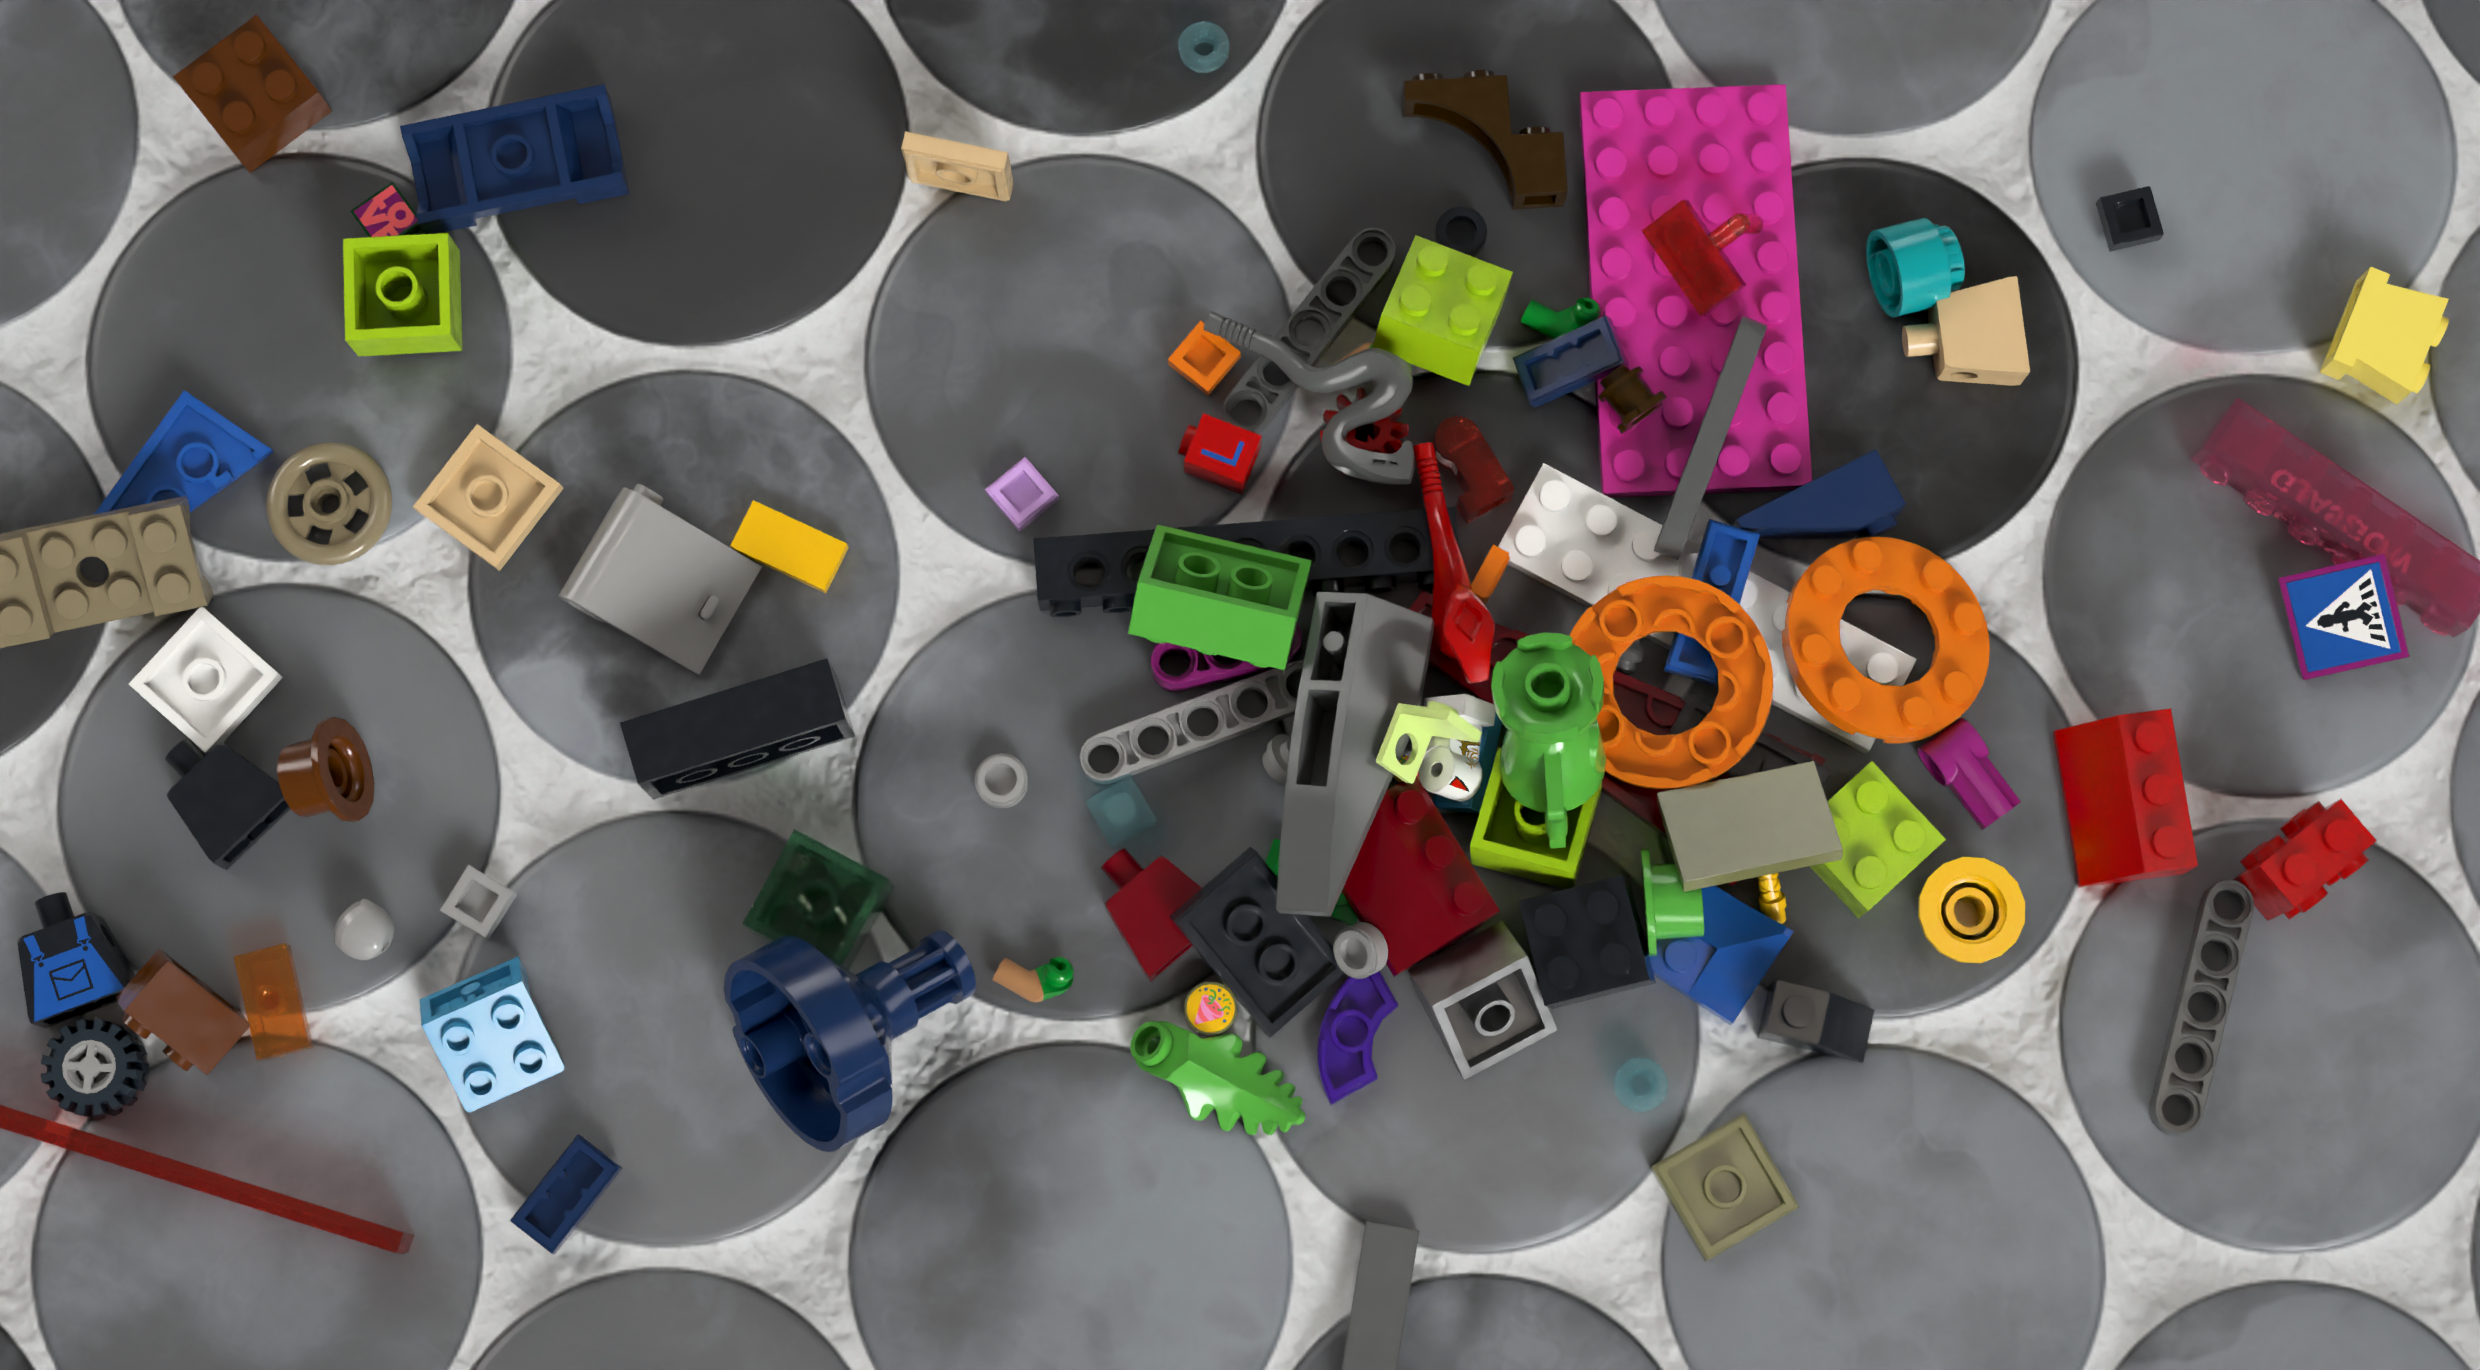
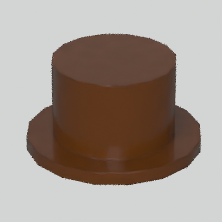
(328, 773)

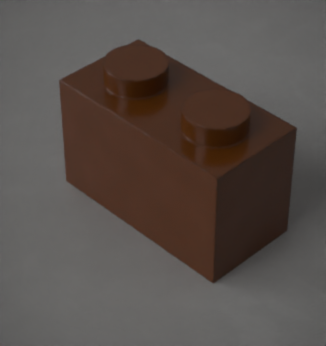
(182, 1013)

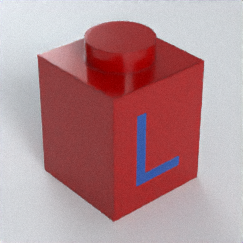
(1220, 453)

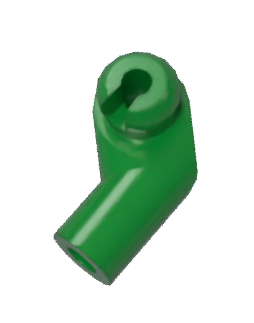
(1559, 323)

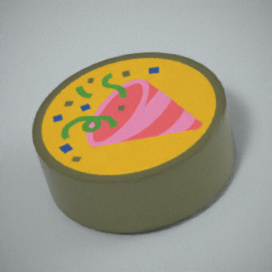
(1210, 1009)

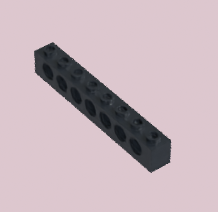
(1061, 557)

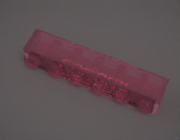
(2341, 515)

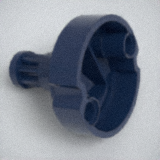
(826, 1035)

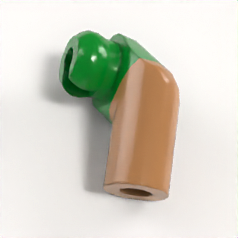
(1038, 983)

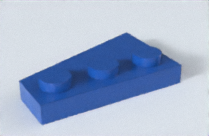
(187, 455)

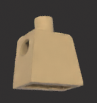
(1974, 335)

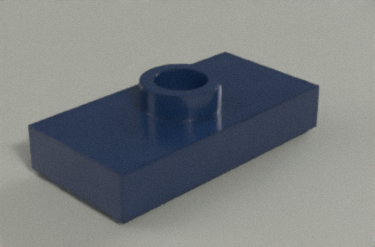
(1570, 361)
(566, 1194)

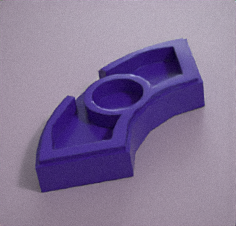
(1348, 1035)

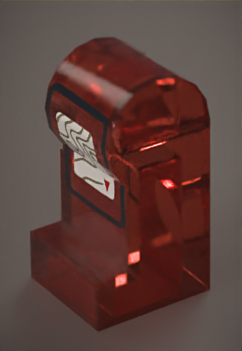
(1467, 454)

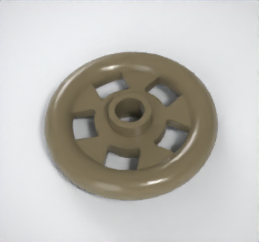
(293, 480)

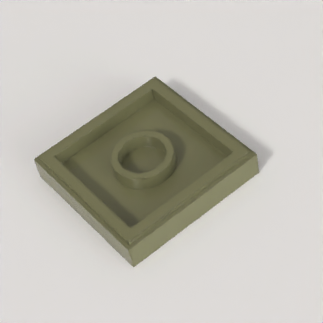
(1724, 1187)

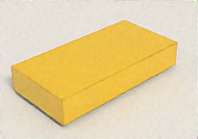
(789, 546)

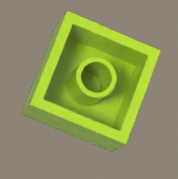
(402, 294)
(1442, 310)
(1879, 837)
(1516, 840)

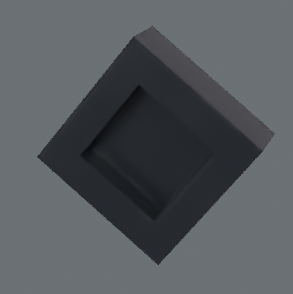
(2129, 218)

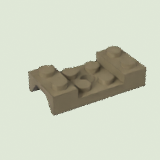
(147, 561)

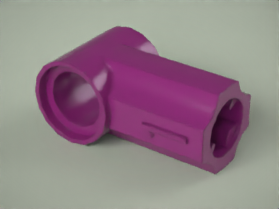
(1960, 760)

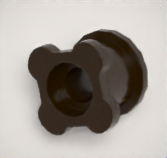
(1630, 396)

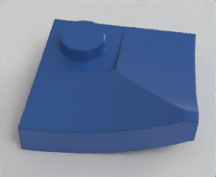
(1727, 961)

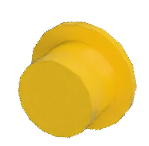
(1971, 910)

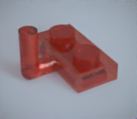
(1697, 255)

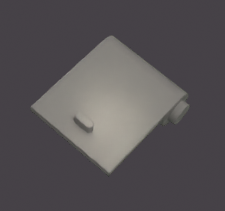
(653, 576)

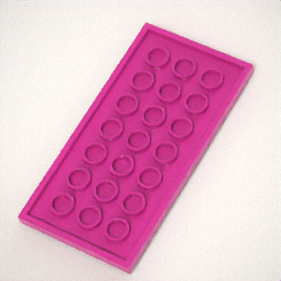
(1725, 157)

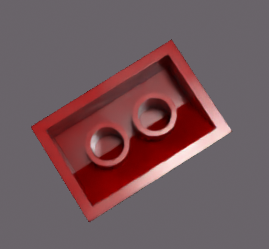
(2125, 798)

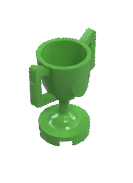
(1552, 743)

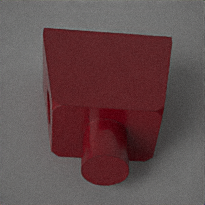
(1144, 908)

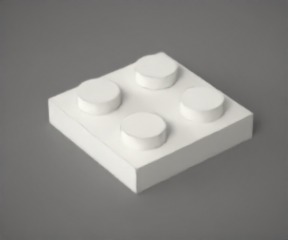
(205, 680)

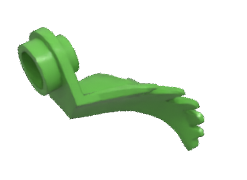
(1217, 1078)

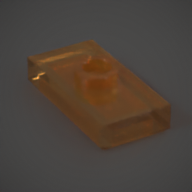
(273, 1002)

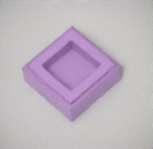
(1022, 494)

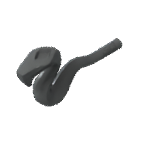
(1385, 370)

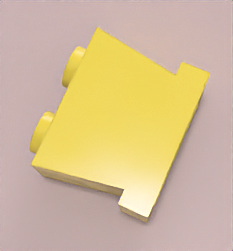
(2386, 336)

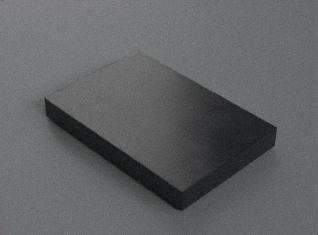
(1262, 956)

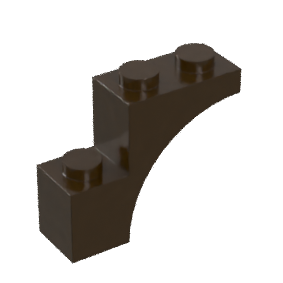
(1479, 106)

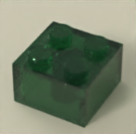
(819, 899)

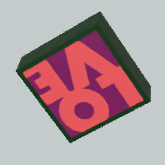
(386, 214)

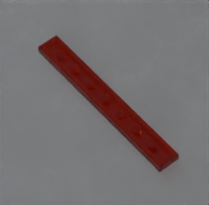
(205, 1180)

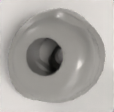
(364, 930)

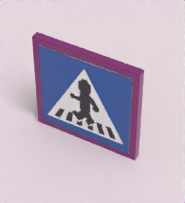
(2344, 617)

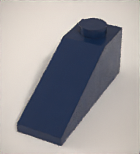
(1834, 506)

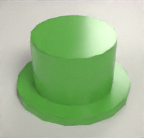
(1666, 907)

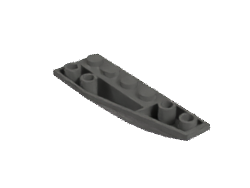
(1354, 673)

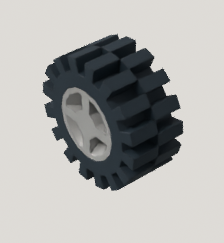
(76, 1064)

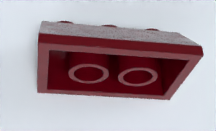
(1415, 880)

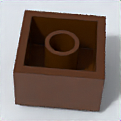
(252, 93)

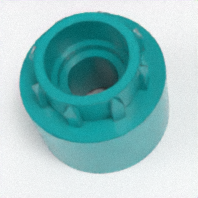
(1913, 265)

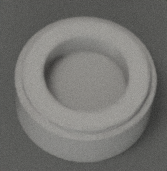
(1001, 780)
(1360, 950)

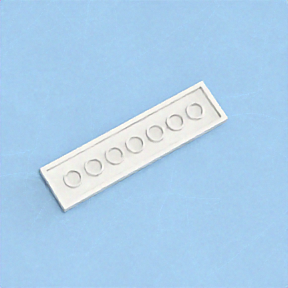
(1594, 544)

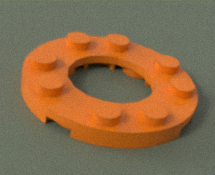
(1743, 679)
(1837, 687)

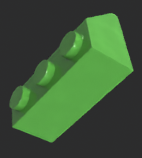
(1219, 597)

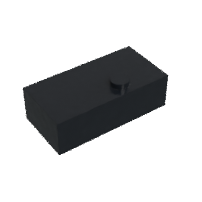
(737, 729)

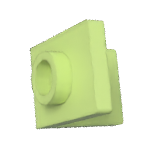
(1420, 725)

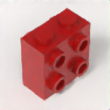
(2316, 850)

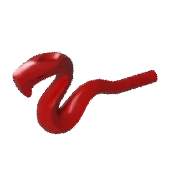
(1462, 621)

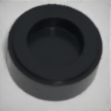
(1462, 230)

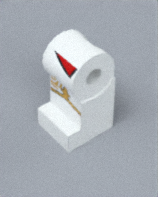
(1452, 765)

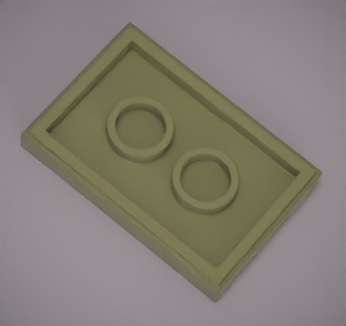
(1749, 826)

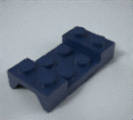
(515, 158)

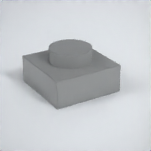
(478, 902)

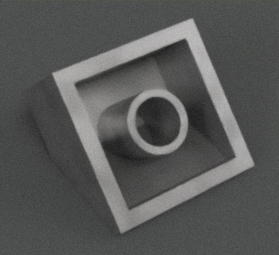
(1483, 999)

